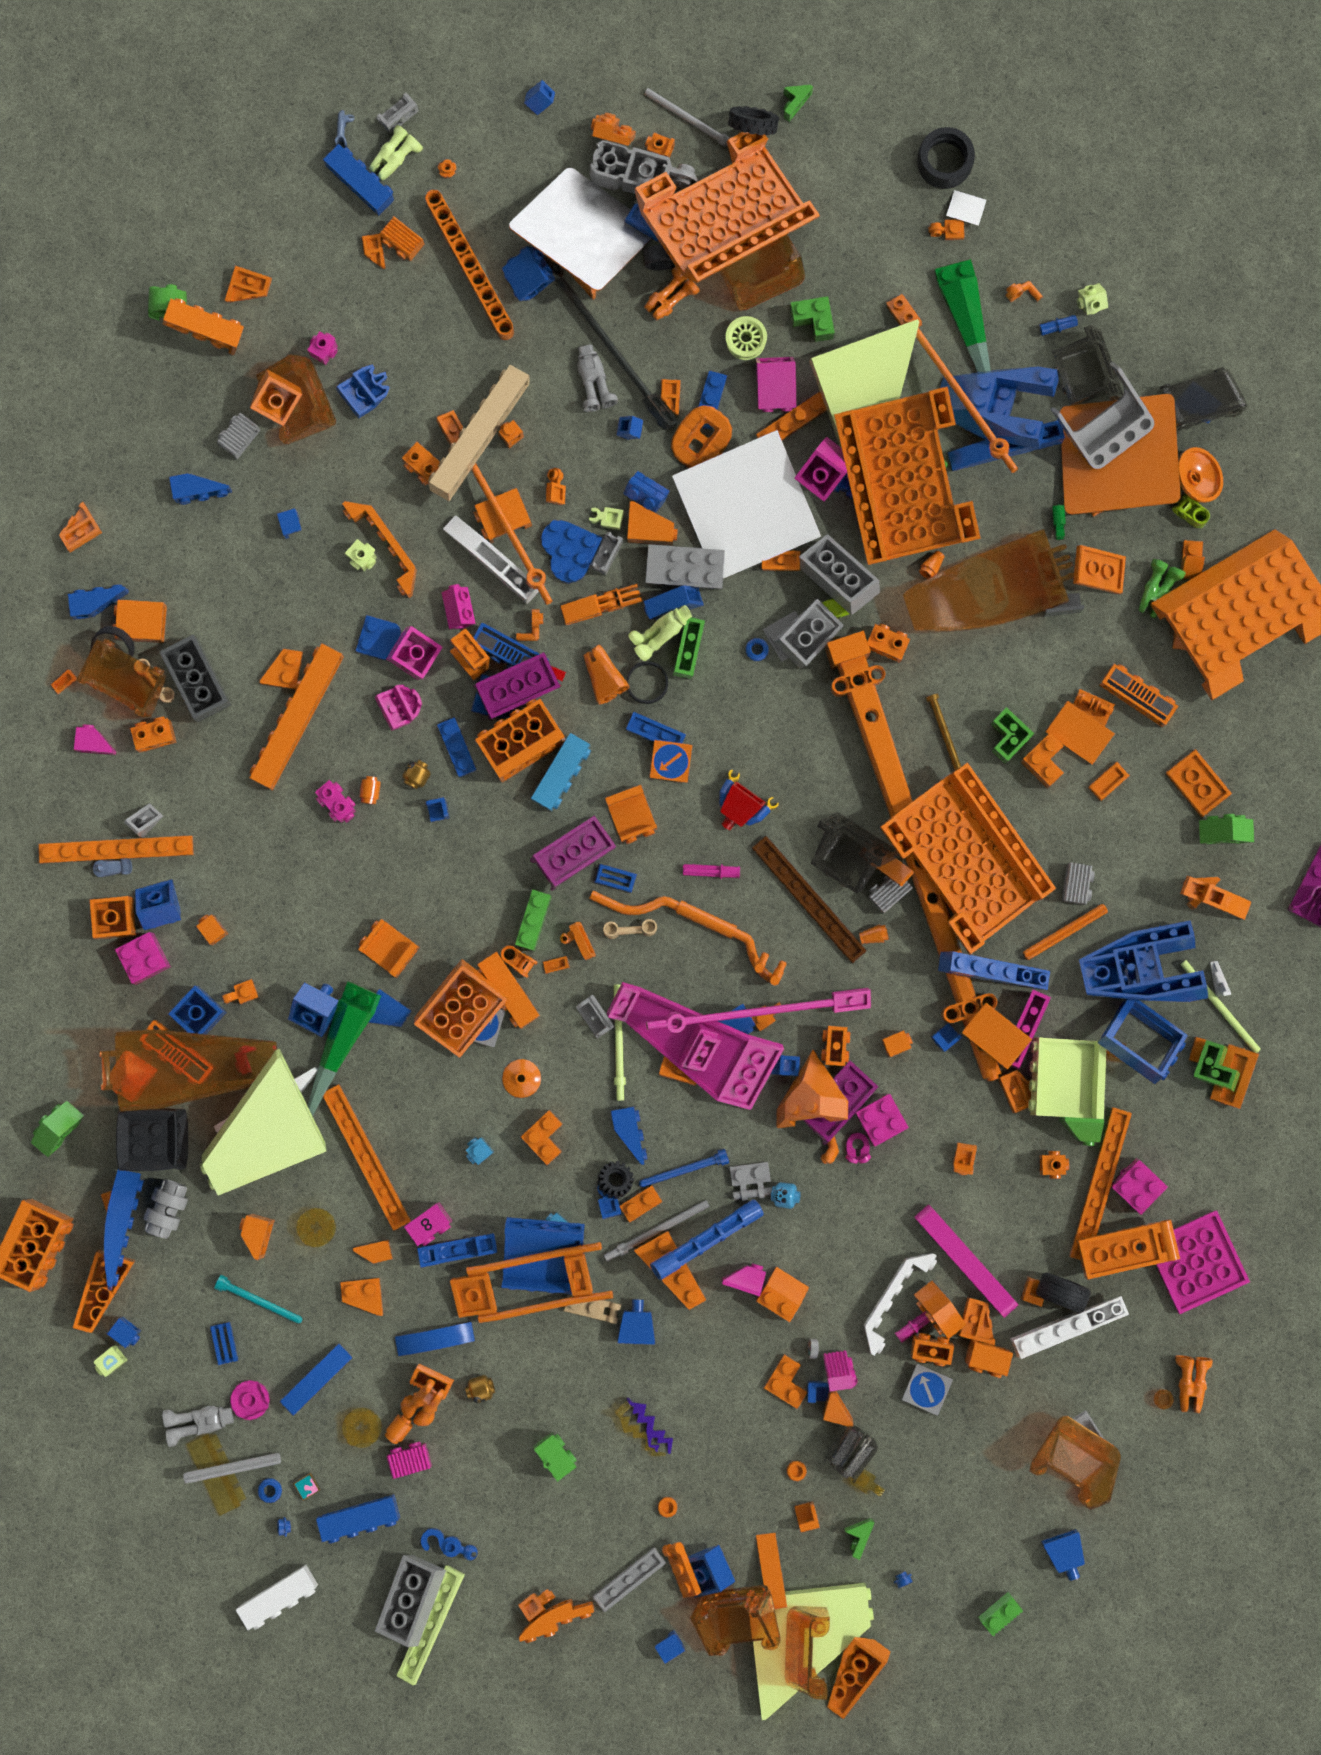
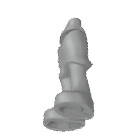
(592, 371)
(207, 1420)

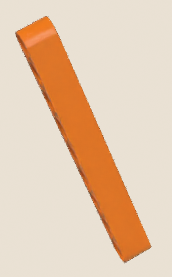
(468, 256)

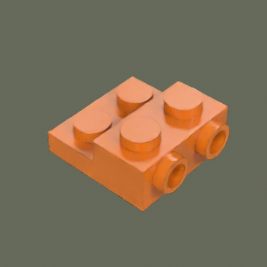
(608, 128)

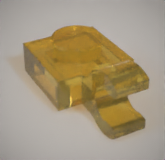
(866, 1482)

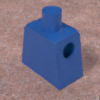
(637, 1325)
(1065, 1553)

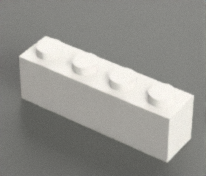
(276, 1597)

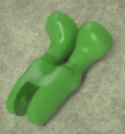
(1152, 589)

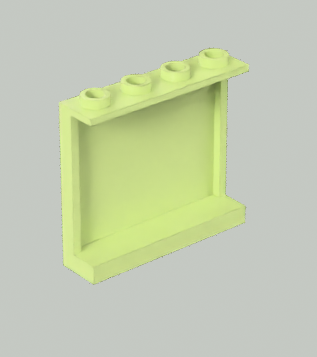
(1067, 1078)

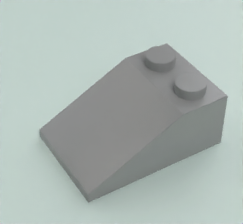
(808, 634)

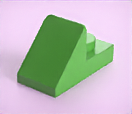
(798, 96)
(862, 1531)

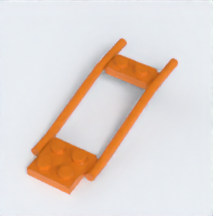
(475, 1294)

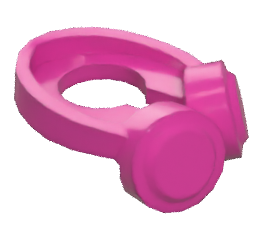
(864, 1152)

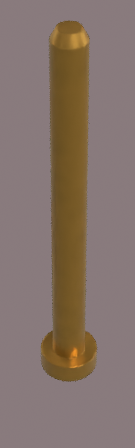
(944, 730)

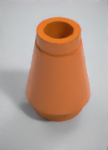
(931, 565)
(876, 934)

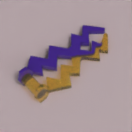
(649, 1433)

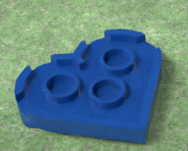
(570, 549)

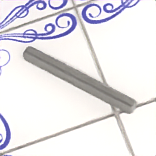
(231, 1468)

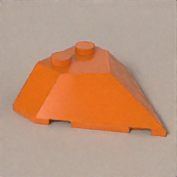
(812, 1096)

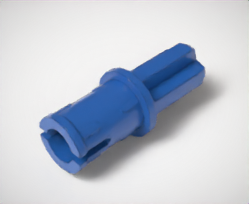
(1058, 325)

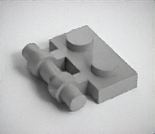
(750, 1174)

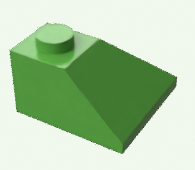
(1084, 1129)

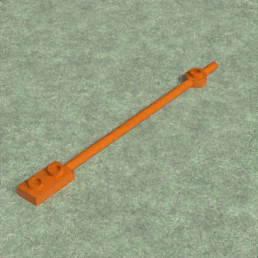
(904, 314)
(451, 428)

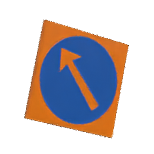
(671, 761)

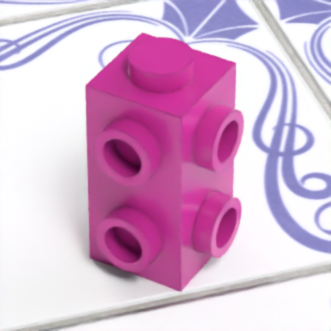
(458, 607)
(339, 806)

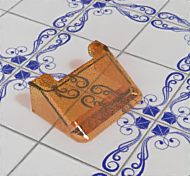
(1081, 1459)

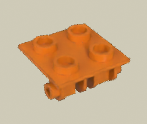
(1094, 706)

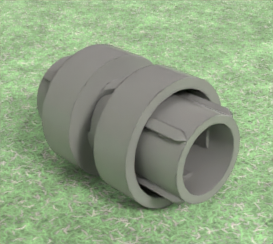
(162, 1221)

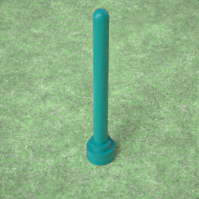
(225, 1285)

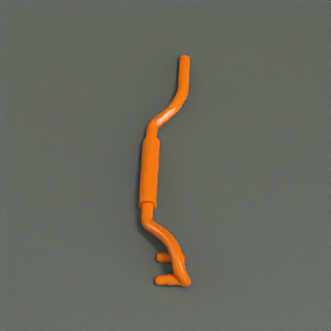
(705, 919)

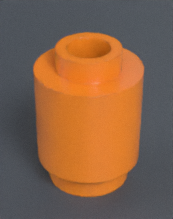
(369, 790)
(398, 1429)

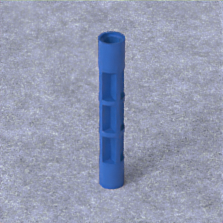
(697, 1245)

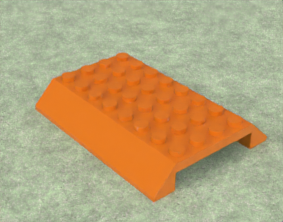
(725, 212)
(902, 477)
(1243, 607)
(969, 855)

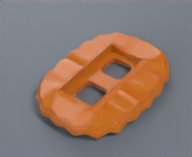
(690, 429)

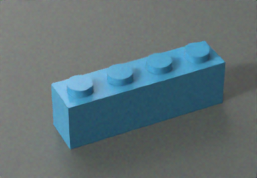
(561, 772)

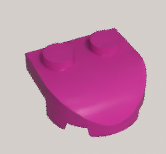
(399, 705)

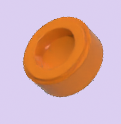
(796, 1470)
(667, 1507)

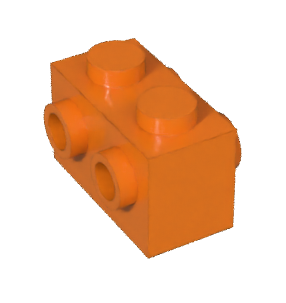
(423, 465)
(886, 645)
(153, 736)
(835, 1048)
(932, 1349)

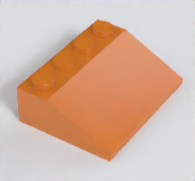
(460, 1008)

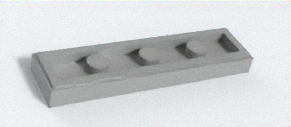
(629, 1579)

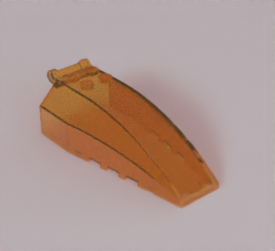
(177, 1067)

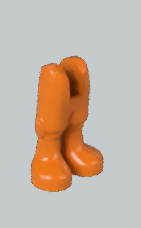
(1187, 1386)
(425, 1398)

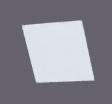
(966, 207)

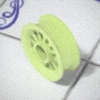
(745, 322)

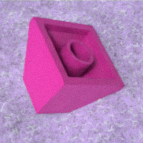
(746, 1279)

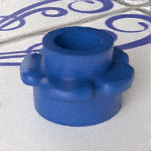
(283, 1527)
(903, 1579)

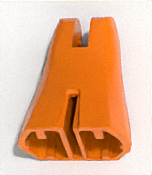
(604, 676)

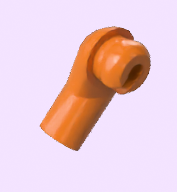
(831, 1153)

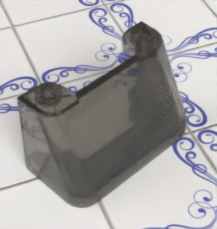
(1205, 399)

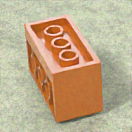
(523, 752)
(19, 1241)

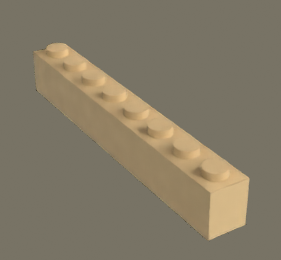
(479, 432)

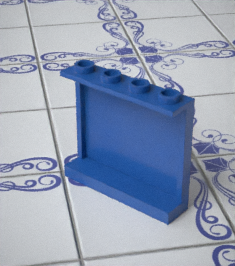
(531, 1237)

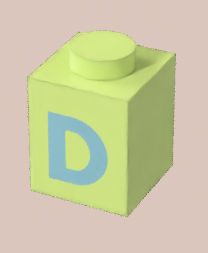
(109, 1361)

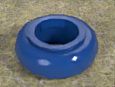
(751, 643)
(278, 1490)

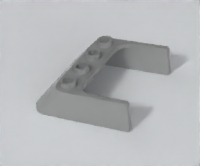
(1112, 429)

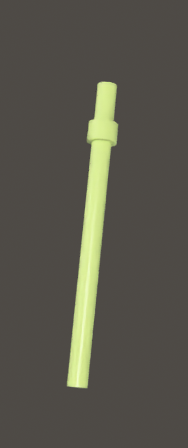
(1225, 1012)
(619, 1080)

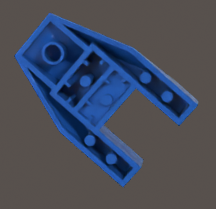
(994, 397)
(1133, 968)

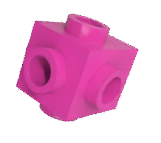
(322, 347)

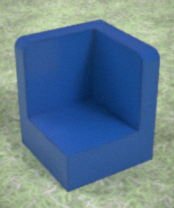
(539, 97)
(289, 522)
(437, 809)
(946, 1037)
(817, 1391)
(670, 1647)

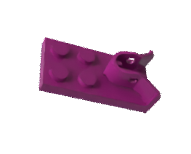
(517, 685)
(573, 852)
(1307, 898)
(856, 1088)

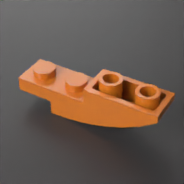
(1216, 897)
(548, 1621)

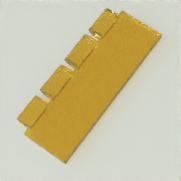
(220, 1488)

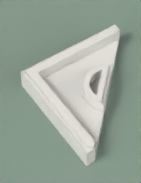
(1219, 981)

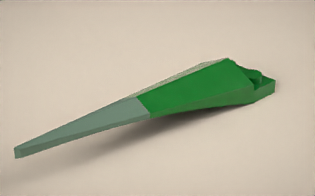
(961, 293)
(348, 1022)

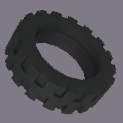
(753, 120)

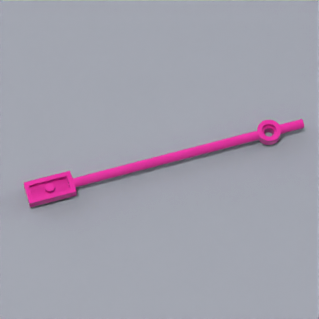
(840, 1002)

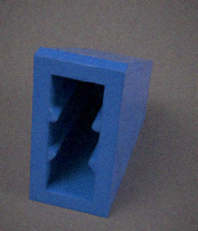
(668, 601)

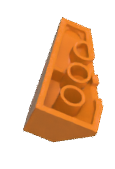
(857, 1670)

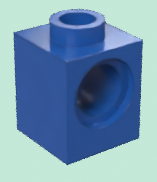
(124, 1332)

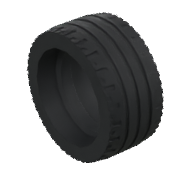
(950, 136)

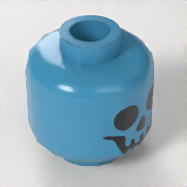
(785, 1195)

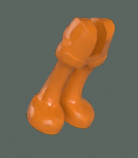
(665, 309)

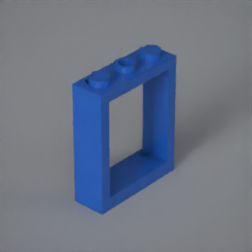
(1155, 1022)

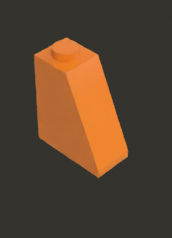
(649, 527)

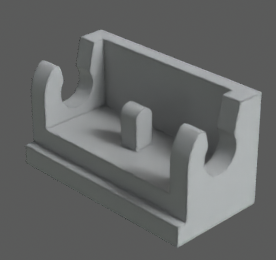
(398, 113)
(606, 553)
(595, 1016)

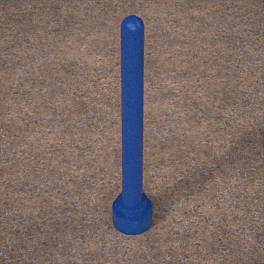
(719, 1158)

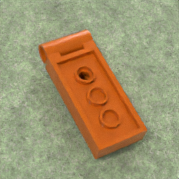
(1118, 1253)

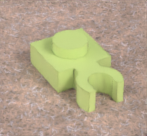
(610, 518)

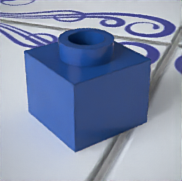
(629, 427)

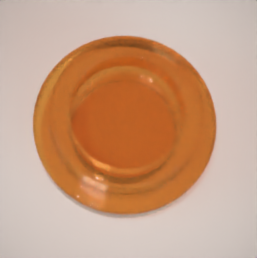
(1163, 1399)

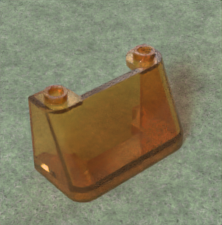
(764, 273)
(313, 409)
(123, 677)
(736, 1617)
(802, 1626)

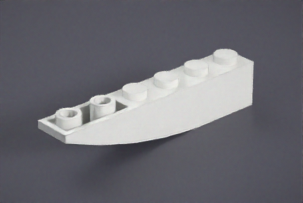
(490, 558)
(1068, 1327)

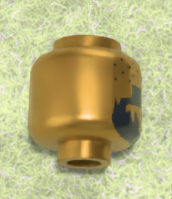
(416, 774)
(480, 1389)

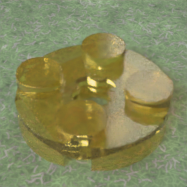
(307, 1233)
(371, 1434)

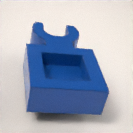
(608, 1206)

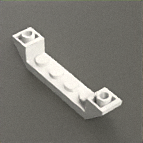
(874, 1340)

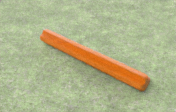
(1065, 932)

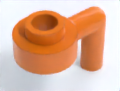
(1015, 291)
(537, 618)

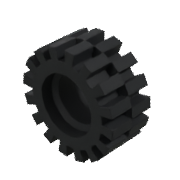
(613, 1191)

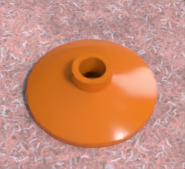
(531, 1082)

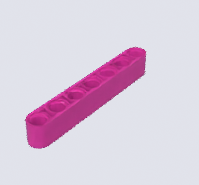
(966, 1261)

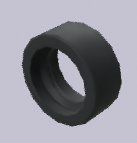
(657, 258)

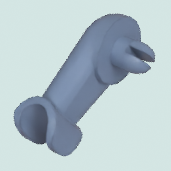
(341, 125)
(112, 867)

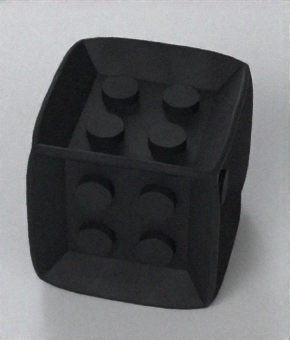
(152, 1140)

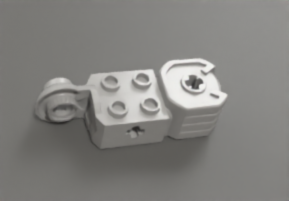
(619, 167)

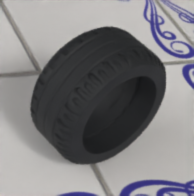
(1063, 1292)

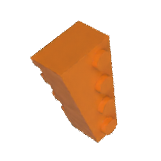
(203, 325)
(679, 1282)
(96, 1295)

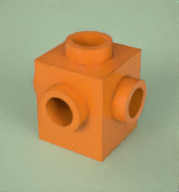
(1047, 1161)

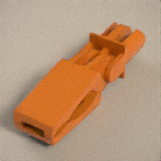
(594, 606)

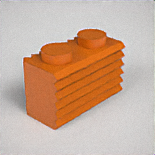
(401, 239)
(423, 1375)

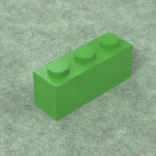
(688, 648)
(533, 920)

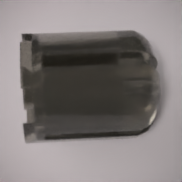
(840, 1453)

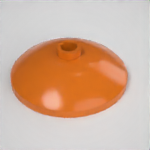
(1200, 475)

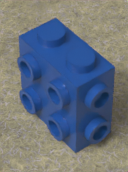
(528, 273)

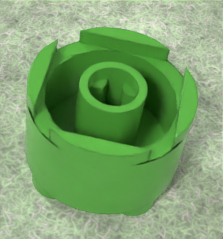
(160, 297)

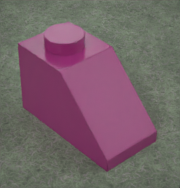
(91, 741)

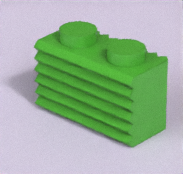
(1000, 1614)

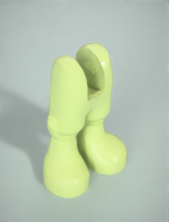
(392, 159)

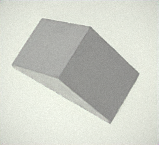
(144, 820)

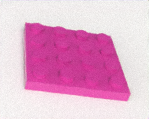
(1205, 1266)

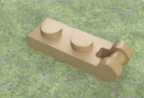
(595, 1310)

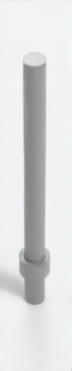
(721, 138)
(622, 1248)

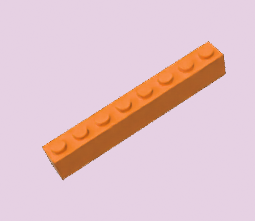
(296, 717)

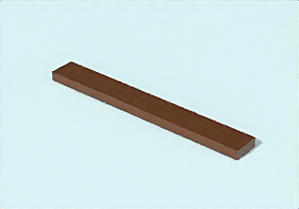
(809, 899)

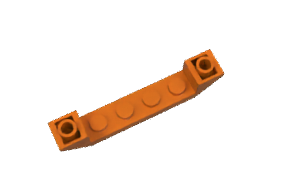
(358, 511)

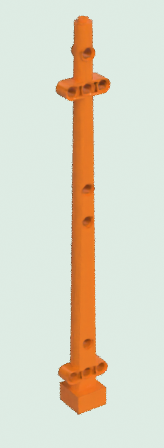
(850, 657)

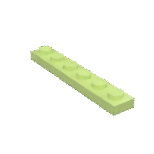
(417, 1656)

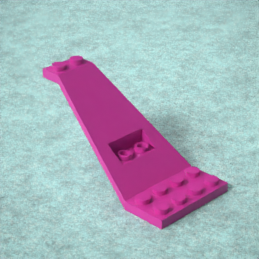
(730, 1065)

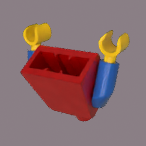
(741, 804)

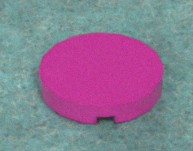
(255, 1402)

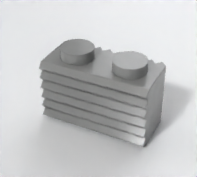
(238, 435)
(1077, 883)
(888, 894)

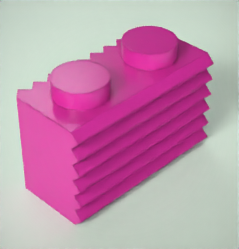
(838, 1370)
(408, 1460)

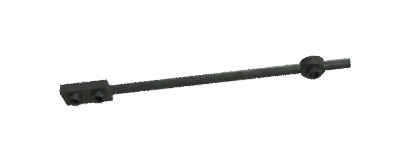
(652, 401)

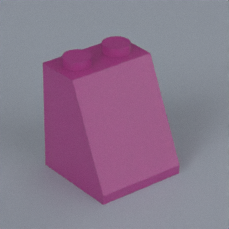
(776, 383)
(823, 469)

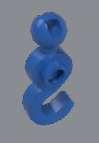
(450, 1546)

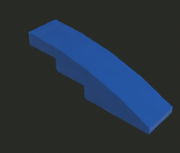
(316, 1379)

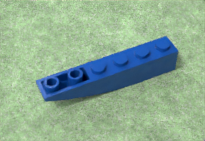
(980, 452)
(993, 970)
(118, 1220)

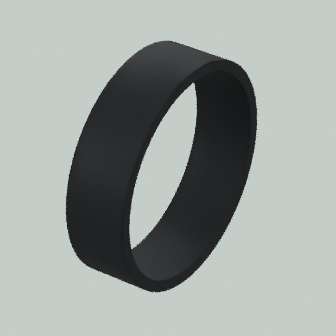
(117, 632)
(647, 701)

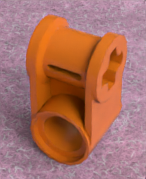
(519, 961)

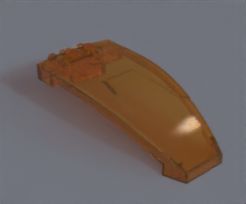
(992, 587)

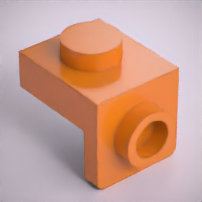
(964, 1158)

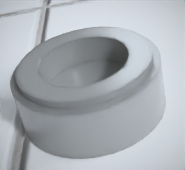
(813, 1348)

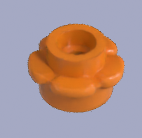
(447, 173)

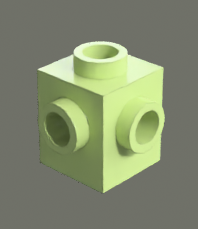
(1092, 299)
(359, 549)

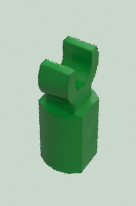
(1059, 521)

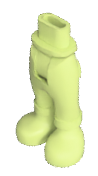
(660, 632)

